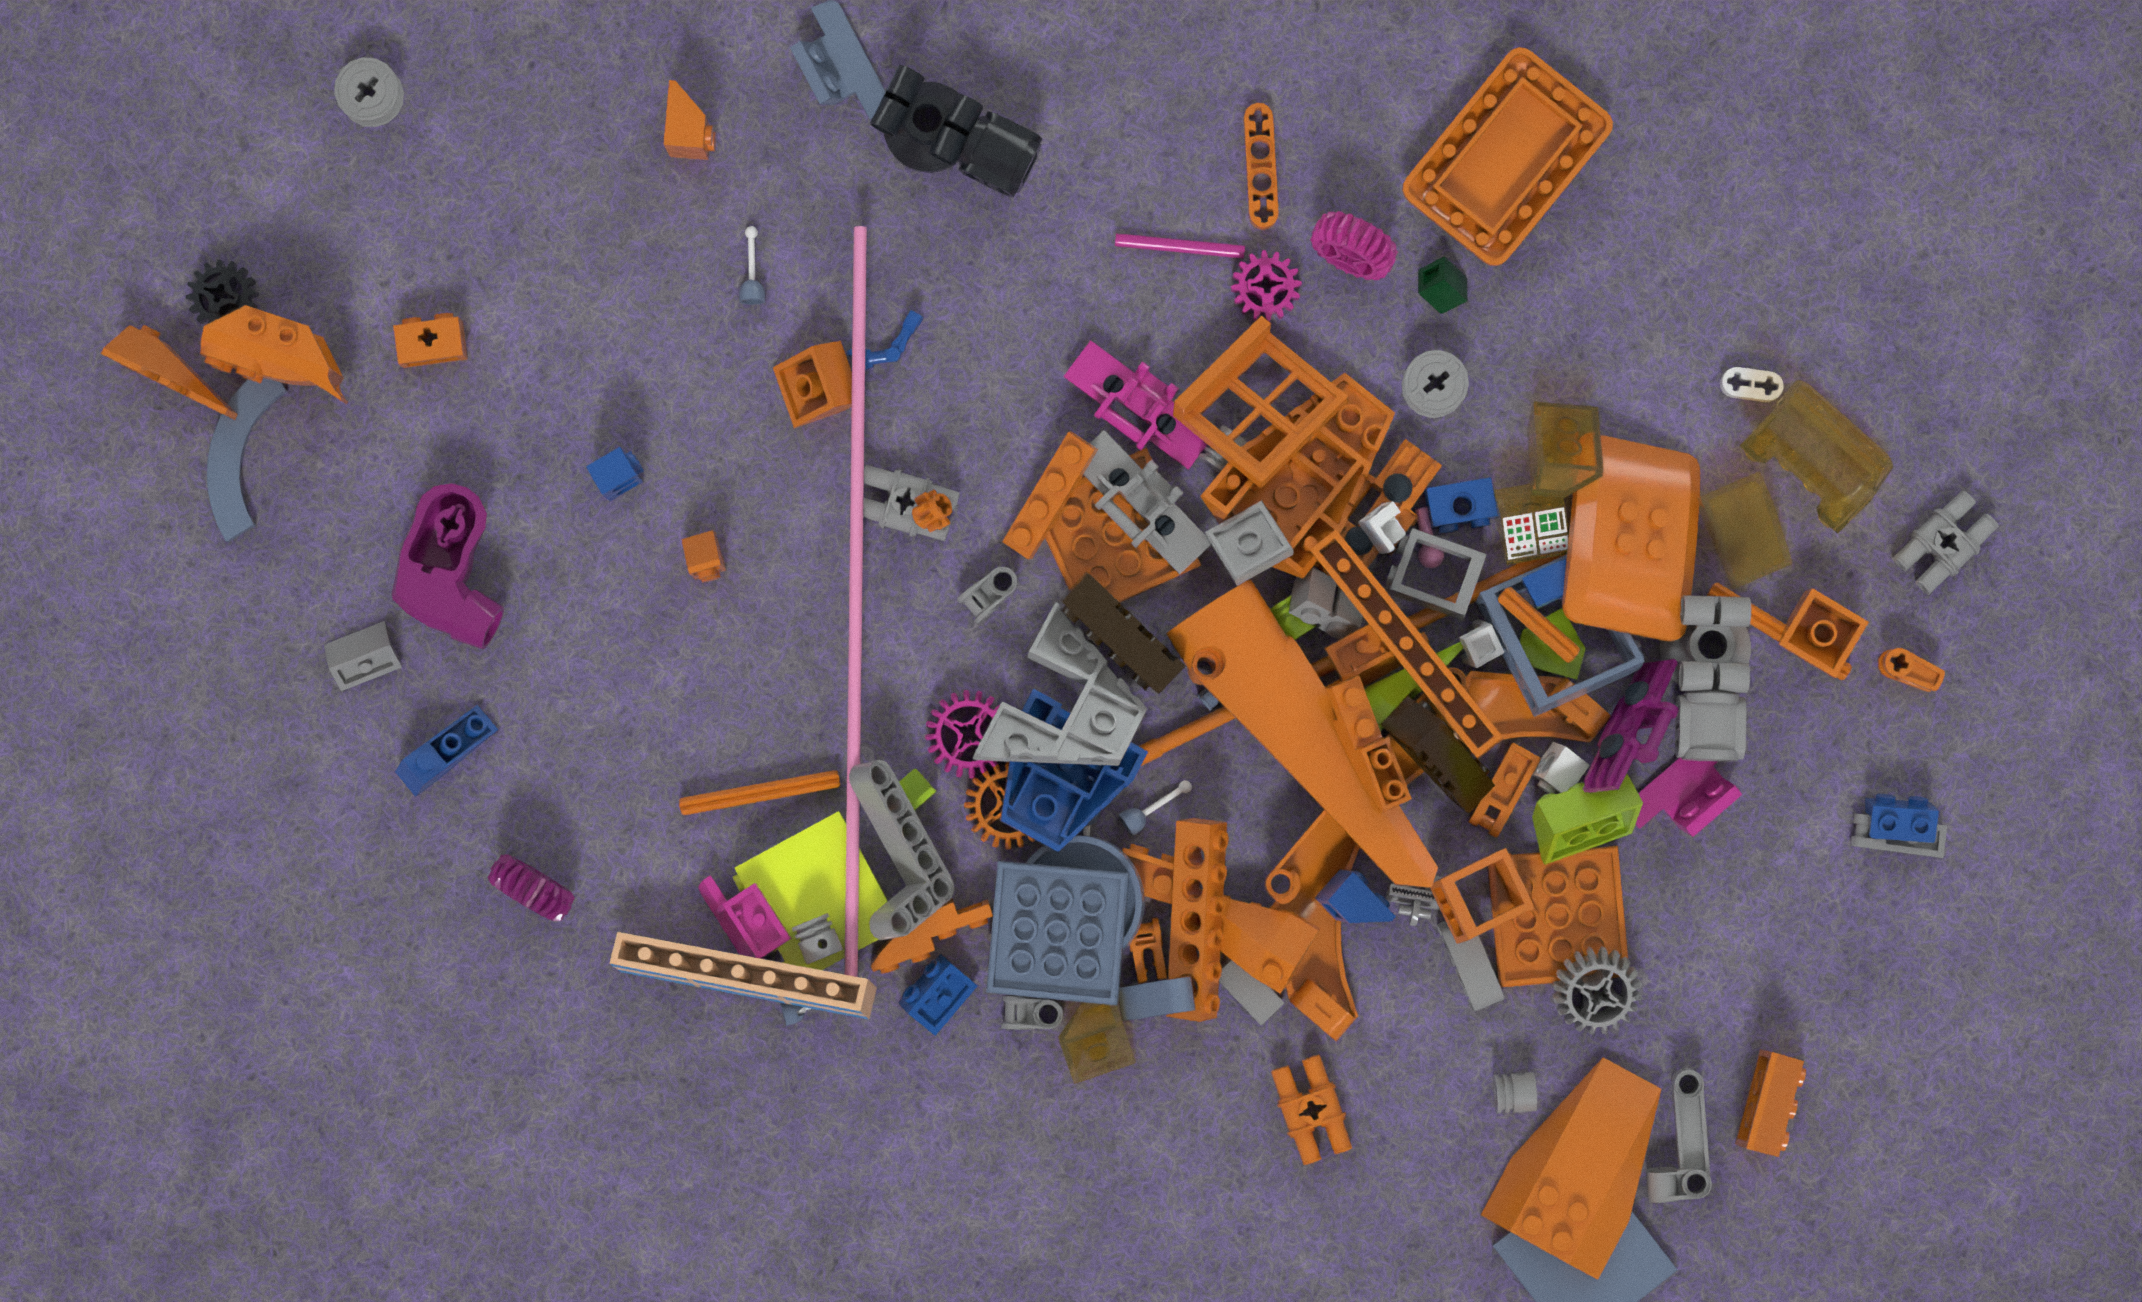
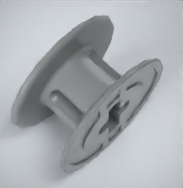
(363, 108)
(1432, 365)

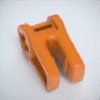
(1913, 670)
(1151, 941)

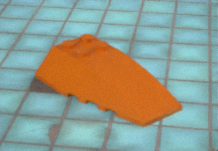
(1318, 483)
(1580, 1170)

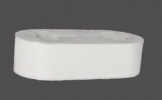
(1750, 392)

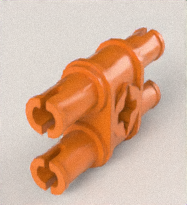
(1294, 1102)

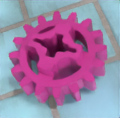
(1281, 284)

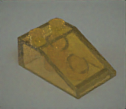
(1745, 530)

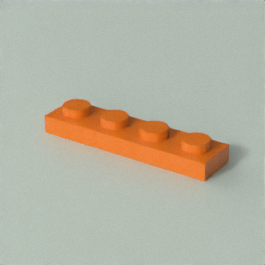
(1050, 495)

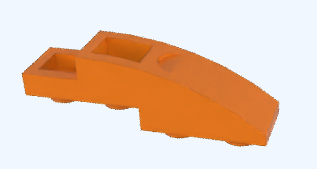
(1364, 745)
(919, 942)

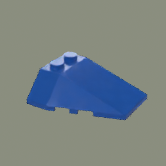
(1058, 798)

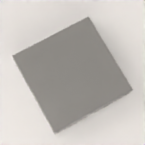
(1249, 543)

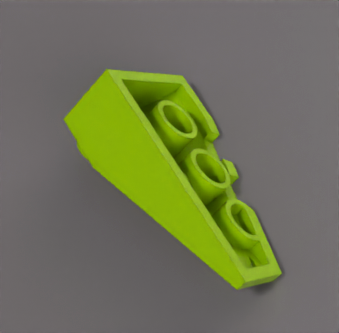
(1390, 692)

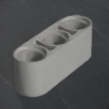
(1472, 969)

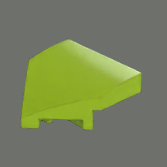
(1543, 657)

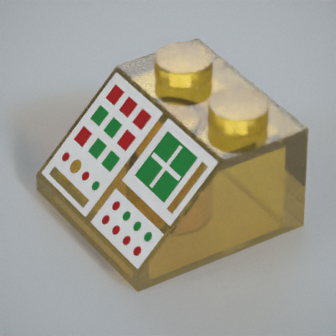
(1530, 524)

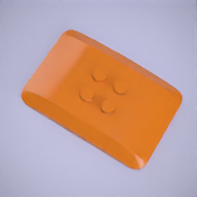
(1507, 156)
(1634, 541)

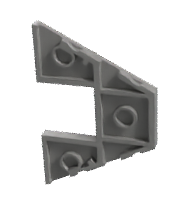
(1099, 723)

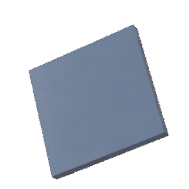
(1057, 932)
(1629, 1275)

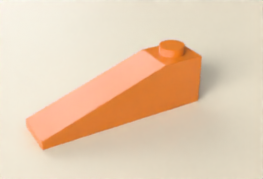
(156, 360)
(1265, 941)

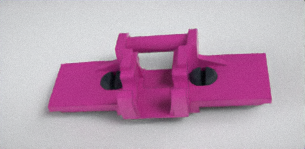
(1140, 392)

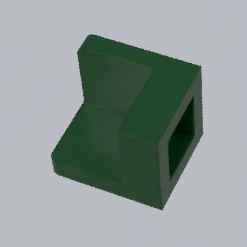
(1442, 285)

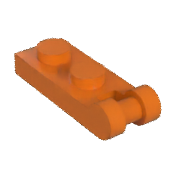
(1509, 783)

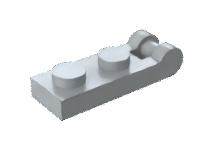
(1908, 847)

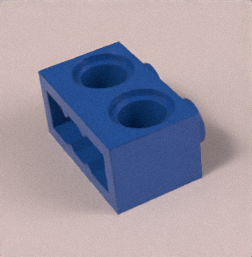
(616, 473)

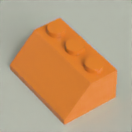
(1770, 1103)

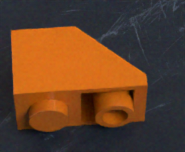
(703, 556)

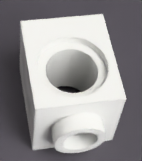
(1559, 769)

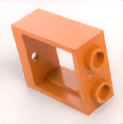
(1455, 909)

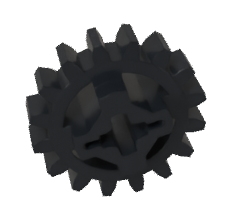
(225, 282)

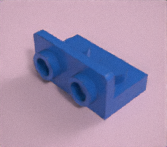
(937, 994)

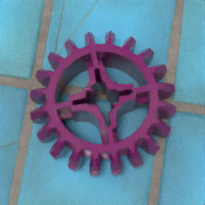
(531, 888)

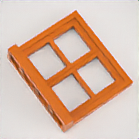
(1225, 374)

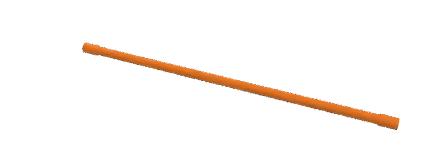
(1158, 746)

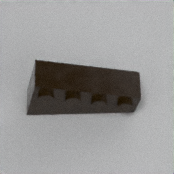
(1122, 633)
(1439, 753)

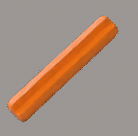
(1538, 624)

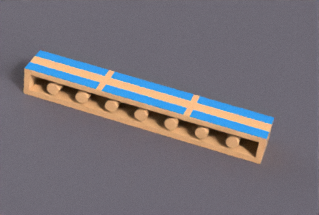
(743, 975)

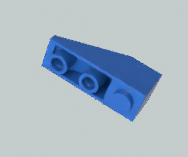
(445, 750)

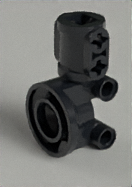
(985, 146)

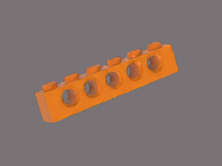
(1188, 902)

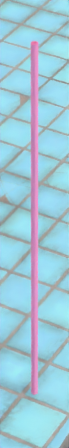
(855, 596)

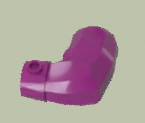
(438, 563)

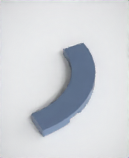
(227, 455)

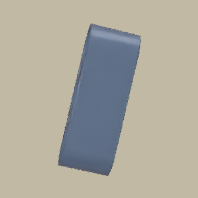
(1156, 999)

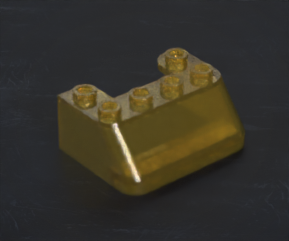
(1822, 451)

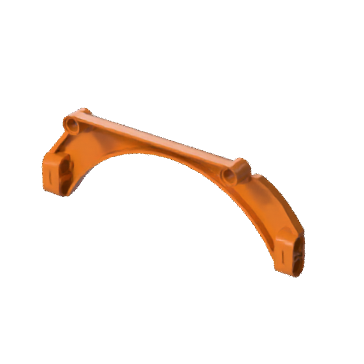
(1324, 848)

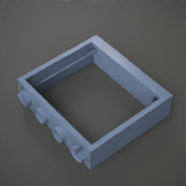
(1521, 666)

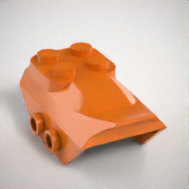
(270, 349)

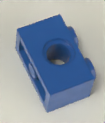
(1477, 493)

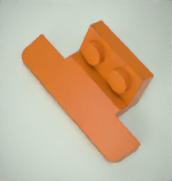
(1362, 655)

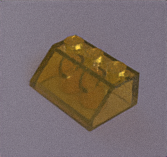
(1563, 448)

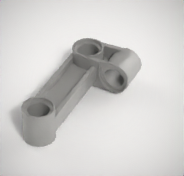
(1670, 1183)

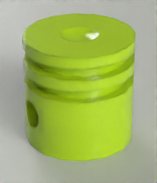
(1289, 623)

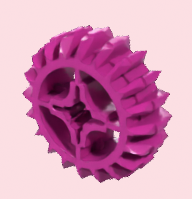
(1354, 245)
(945, 719)

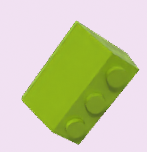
(1583, 820)

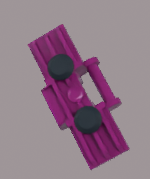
(1636, 710)

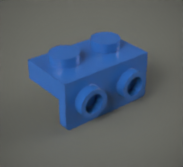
(1902, 819)

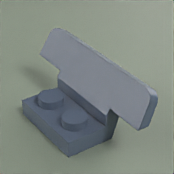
(837, 63)

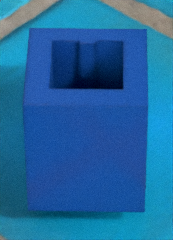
(1351, 900)

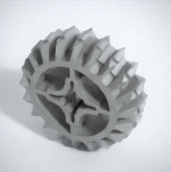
(1605, 967)

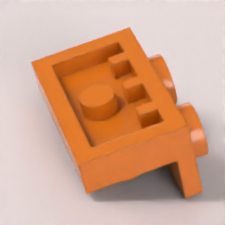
(1154, 872)

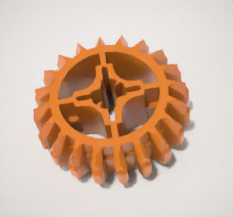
(984, 822)

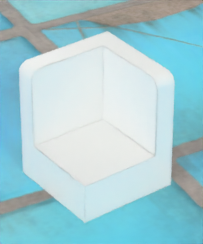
(1383, 527)
(1480, 644)

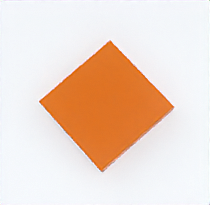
(1093, 543)
(1575, 909)

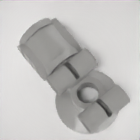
(1711, 712)

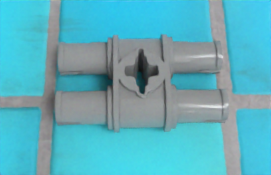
(898, 486)
(1962, 544)

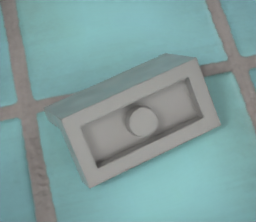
(361, 656)

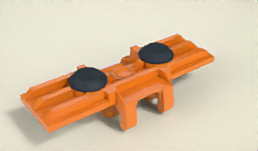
(1399, 481)

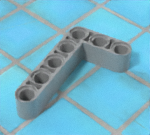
(909, 847)

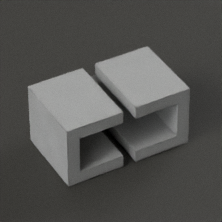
(1315, 603)

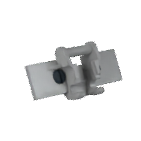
(1152, 497)

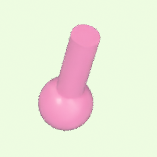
(1428, 556)

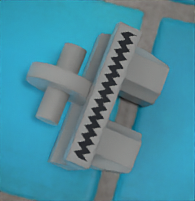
(1414, 897)

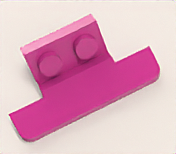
(1689, 794)
(746, 919)

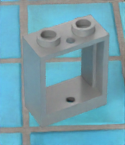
(1429, 601)

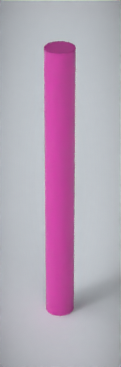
(1180, 246)

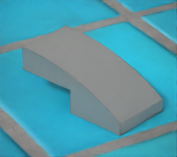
(1252, 994)

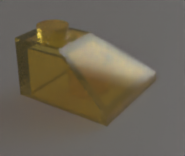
(1095, 1042)

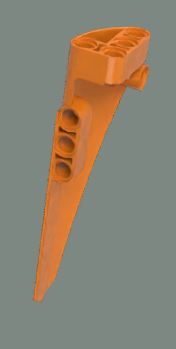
(1286, 707)

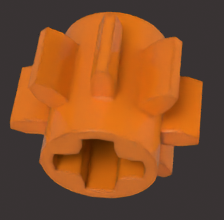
(932, 510)

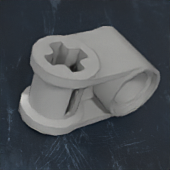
(987, 594)
(1028, 1013)

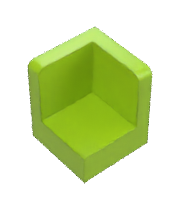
(917, 788)

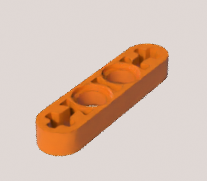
(1260, 166)

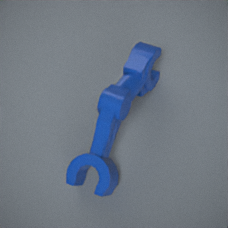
(898, 346)

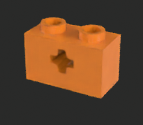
(415, 352)

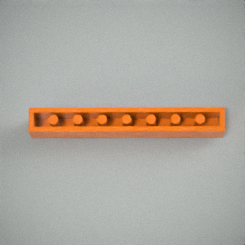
(1406, 644)

